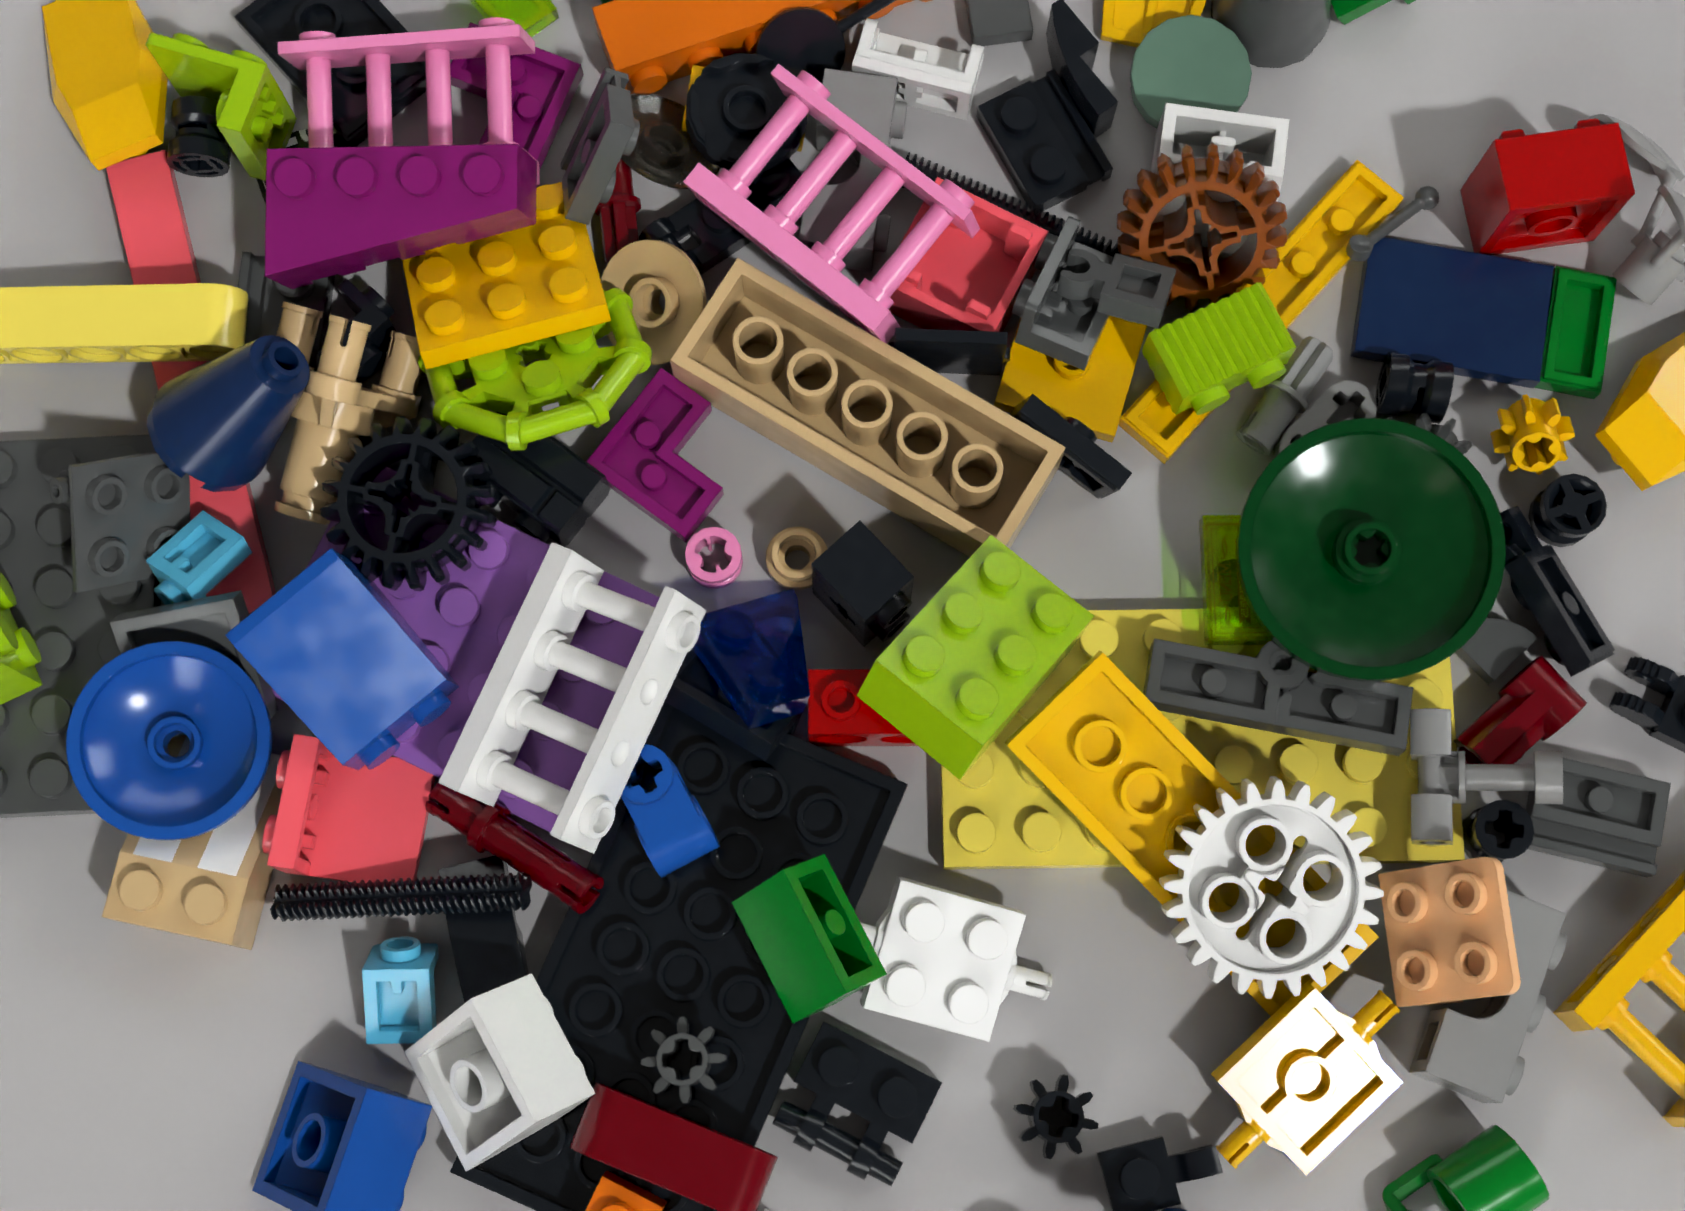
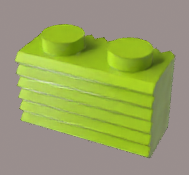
(1218, 350)

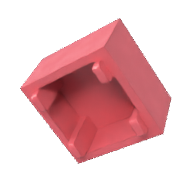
(968, 279)

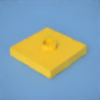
(1088, 395)

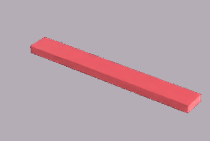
(162, 253)

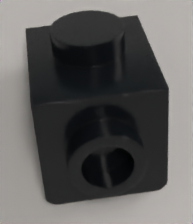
(374, 311)

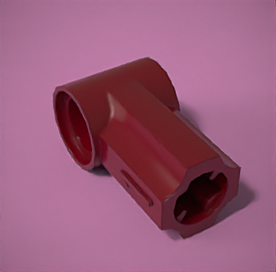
(1528, 710)

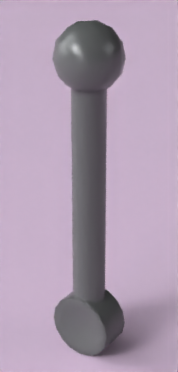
(1361, 246)

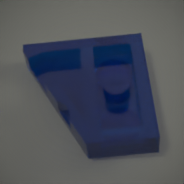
(757, 657)

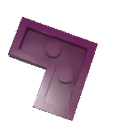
(540, 94)
(644, 459)

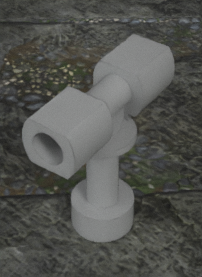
(1447, 777)

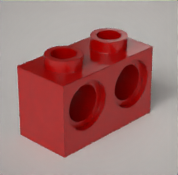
(841, 717)

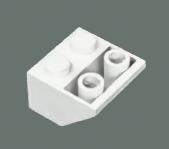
(1256, 136)

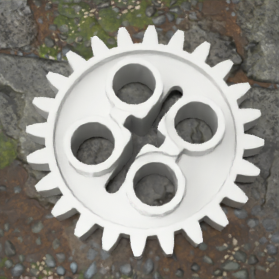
(1322, 918)

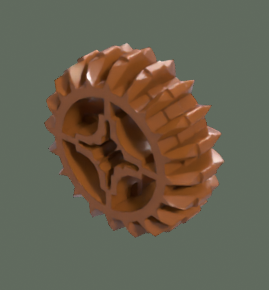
(1227, 222)

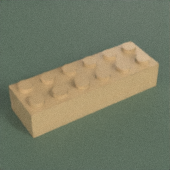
(865, 412)

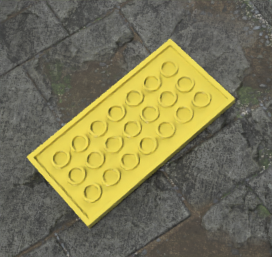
(1013, 821)

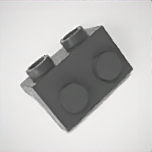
(1053, 323)

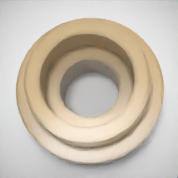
(785, 542)

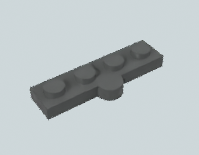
(1277, 696)

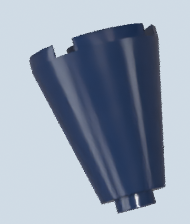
(228, 412)

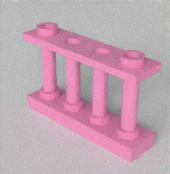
(493, 38)
(822, 264)

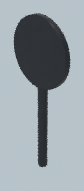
(810, 38)

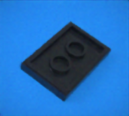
(284, 20)

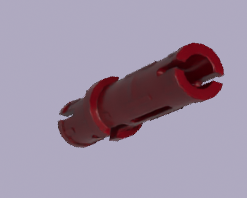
(527, 853)

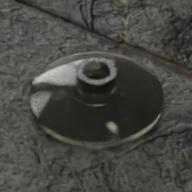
(663, 149)

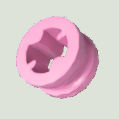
(732, 553)

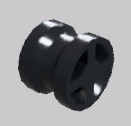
(1577, 499)

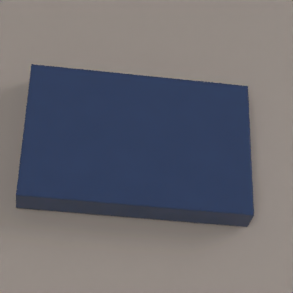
(1454, 309)

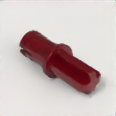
(619, 214)

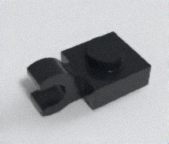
(1145, 1176)

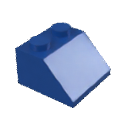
(341, 1144)

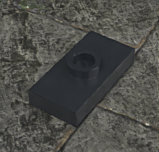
(1082, 457)

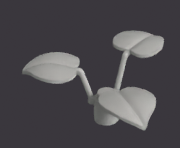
(1657, 259)

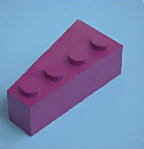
(375, 204)

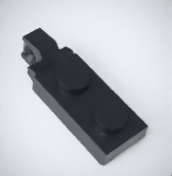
(1549, 592)

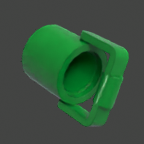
(1479, 1176)

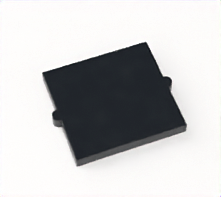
(954, 350)

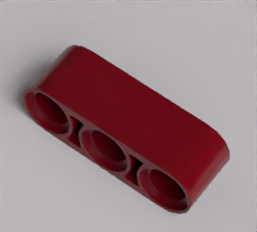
(672, 1151)

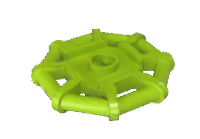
(565, 378)

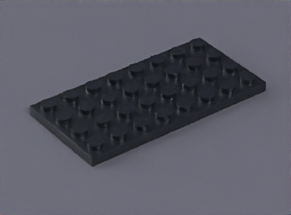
(680, 950)

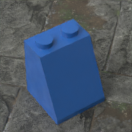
(344, 661)

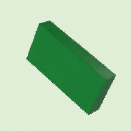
(1577, 332)

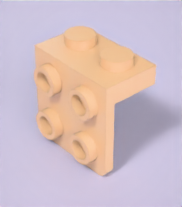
(1449, 932)

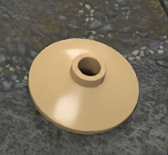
(646, 271)

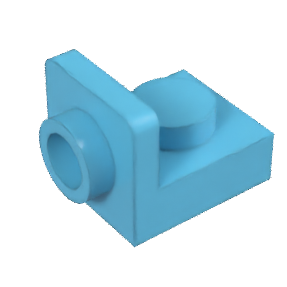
(196, 559)
(399, 990)

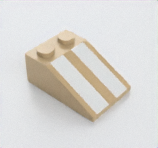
(201, 884)

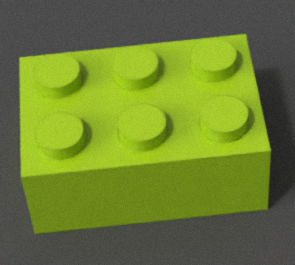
(974, 656)

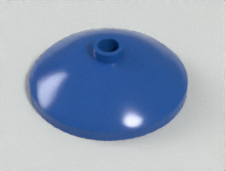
(124, 729)

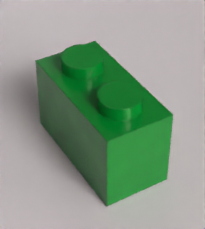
(808, 937)

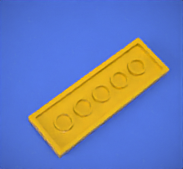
(1137, 780)

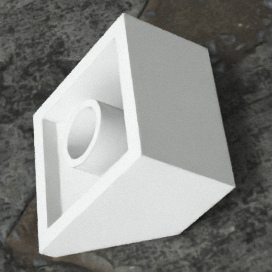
(499, 1070)

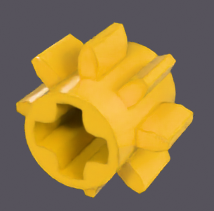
(1532, 434)

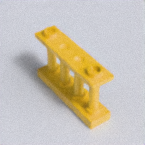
(1636, 957)

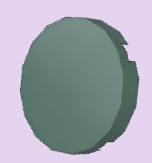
(1189, 64)

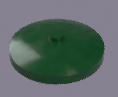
(1370, 549)

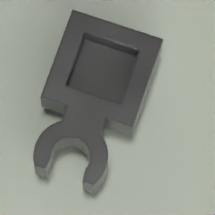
(1125, 288)

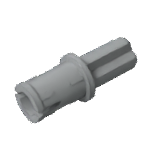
(1286, 396)

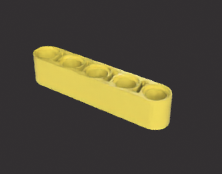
(121, 323)

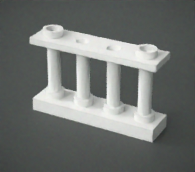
(524, 672)

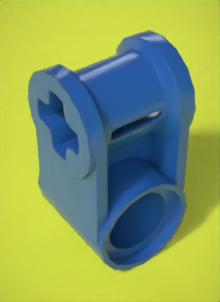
(668, 817)

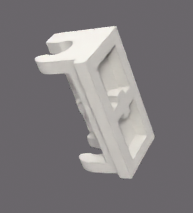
(926, 74)

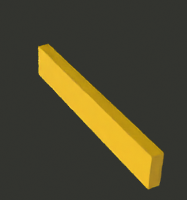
(1306, 266)

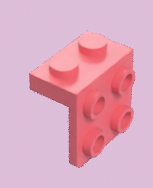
(346, 819)

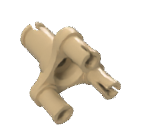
(337, 405)

